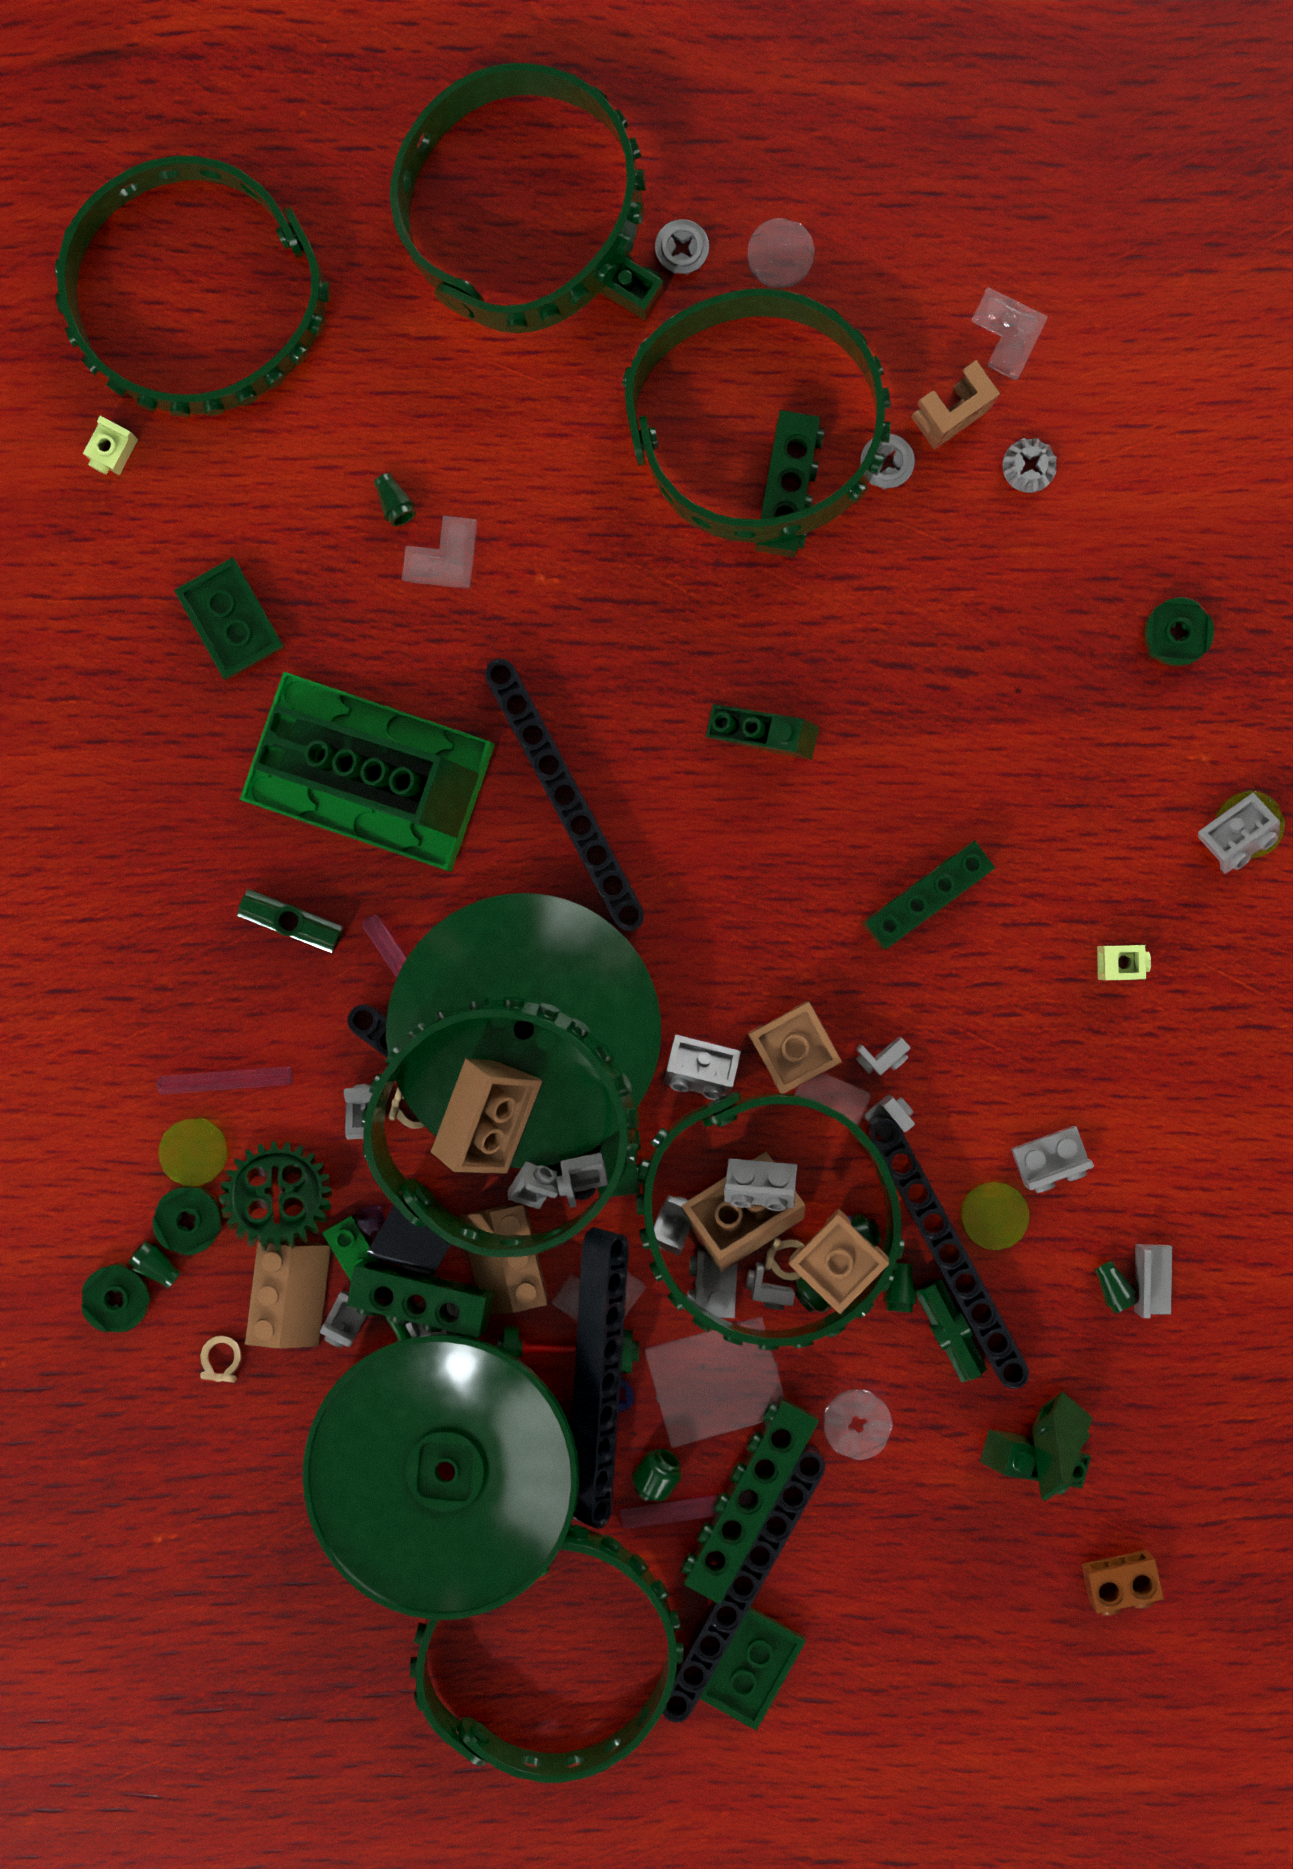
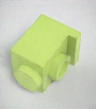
(121, 447)
(1138, 962)

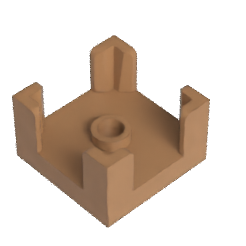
(976, 398)
(794, 1047)
(838, 1262)

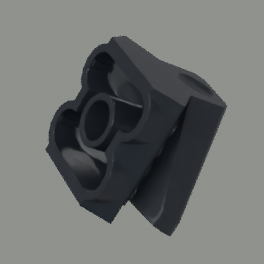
(408, 1244)

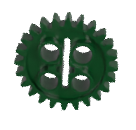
(245, 1198)

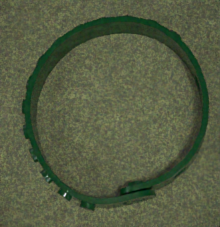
(445, 111)
(146, 177)
(732, 307)
(722, 1112)
(418, 1202)
(482, 1746)

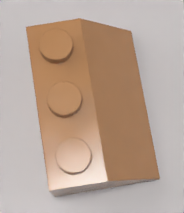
(485, 1117)
(735, 1232)
(515, 1280)
(288, 1295)

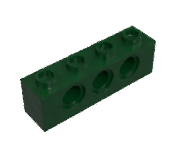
(790, 430)
(928, 895)
(472, 1301)

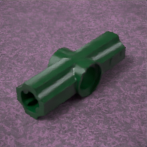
(270, 913)
(950, 1329)

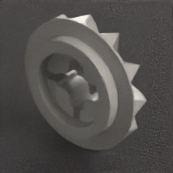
(682, 231)
(903, 461)
(1031, 480)

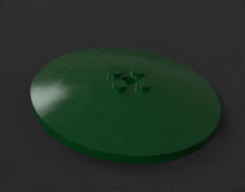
(547, 955)
(390, 1516)

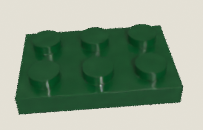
(229, 618)
(753, 1668)

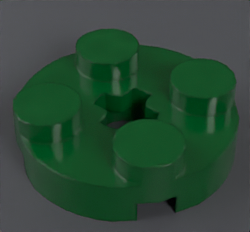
(1193, 619)
(169, 1213)
(96, 1296)

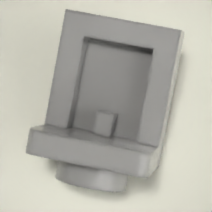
(890, 1056)
(356, 1101)
(897, 1110)
(581, 1174)
(533, 1185)
(672, 1225)
(772, 1295)
(342, 1323)

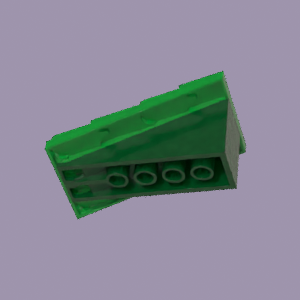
(367, 771)

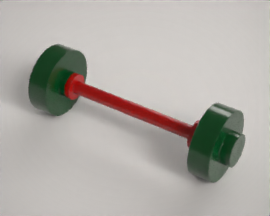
(518, 1348)

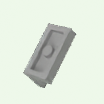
(1153, 1279)

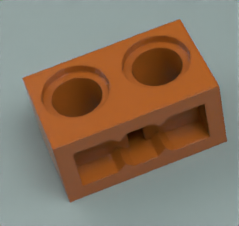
(1121, 1572)

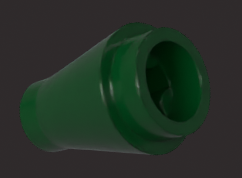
(395, 503)
(153, 1264)
(1115, 1288)
(901, 1292)

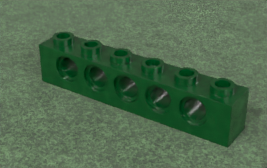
(716, 1579)

